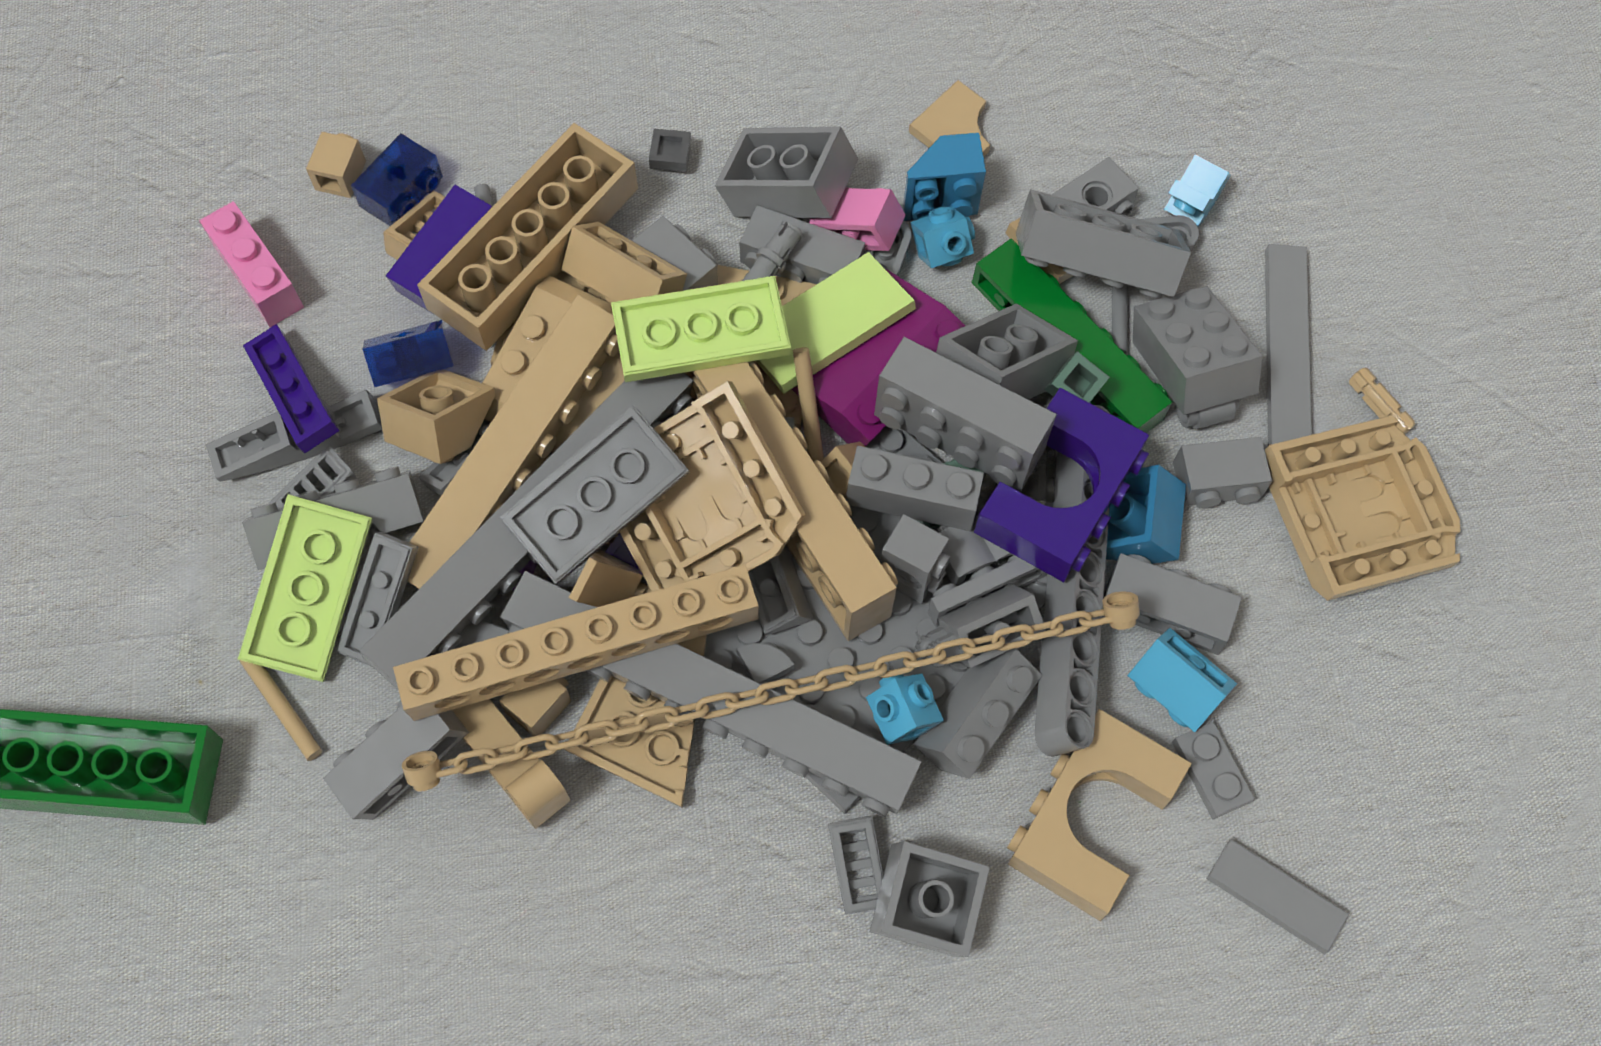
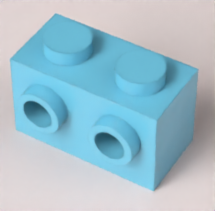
(1181, 680)

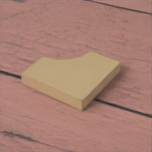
(951, 114)

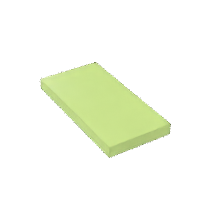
(839, 317)
(700, 328)
(305, 588)

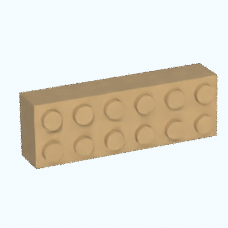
(525, 235)

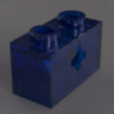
(397, 180)
(408, 353)

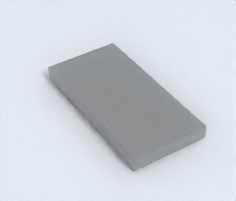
(594, 494)

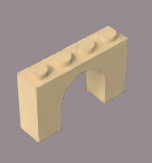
(1048, 847)

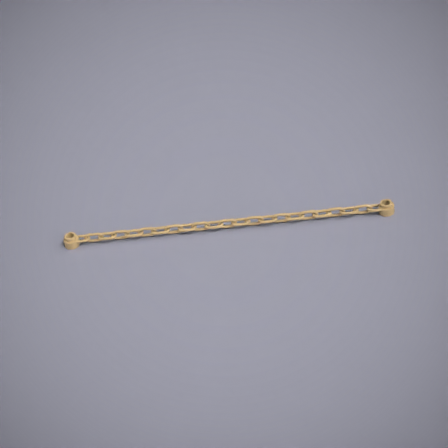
(424, 768)

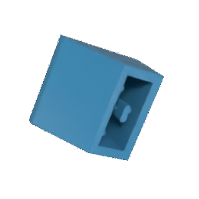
(946, 176)

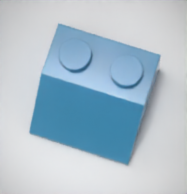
(1148, 517)

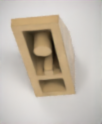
(607, 581)

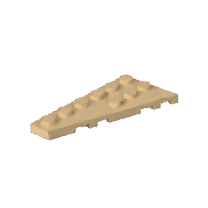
(648, 760)

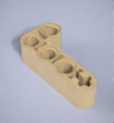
(526, 782)

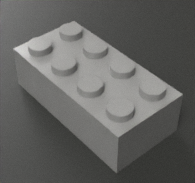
(1101, 244)
(962, 414)

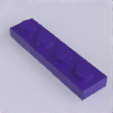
(291, 389)

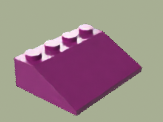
(850, 384)

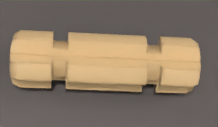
(1380, 399)

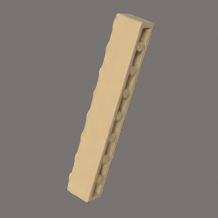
(518, 434)

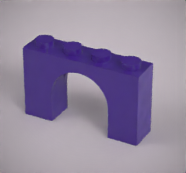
(1058, 536)

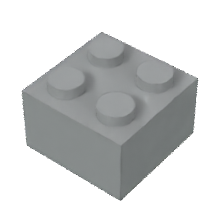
(930, 899)

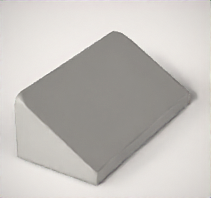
(779, 594)

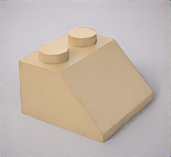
(435, 414)

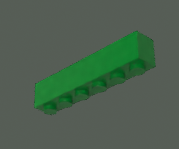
(1129, 393)

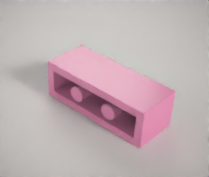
(251, 264)

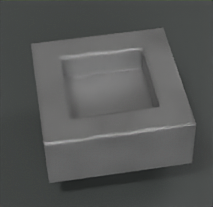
(670, 150)

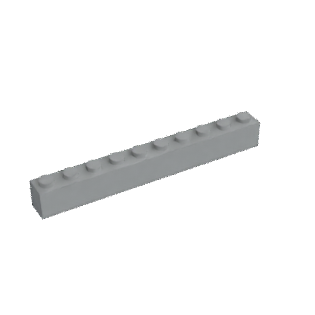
(493, 554)
(785, 729)

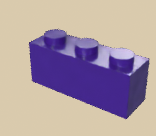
(440, 233)

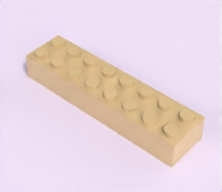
(827, 542)

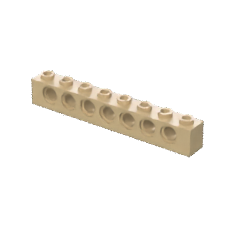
(576, 643)

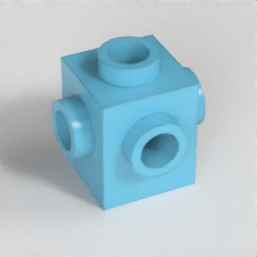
(943, 237)
(904, 708)

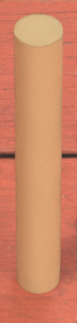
(808, 403)
(283, 710)

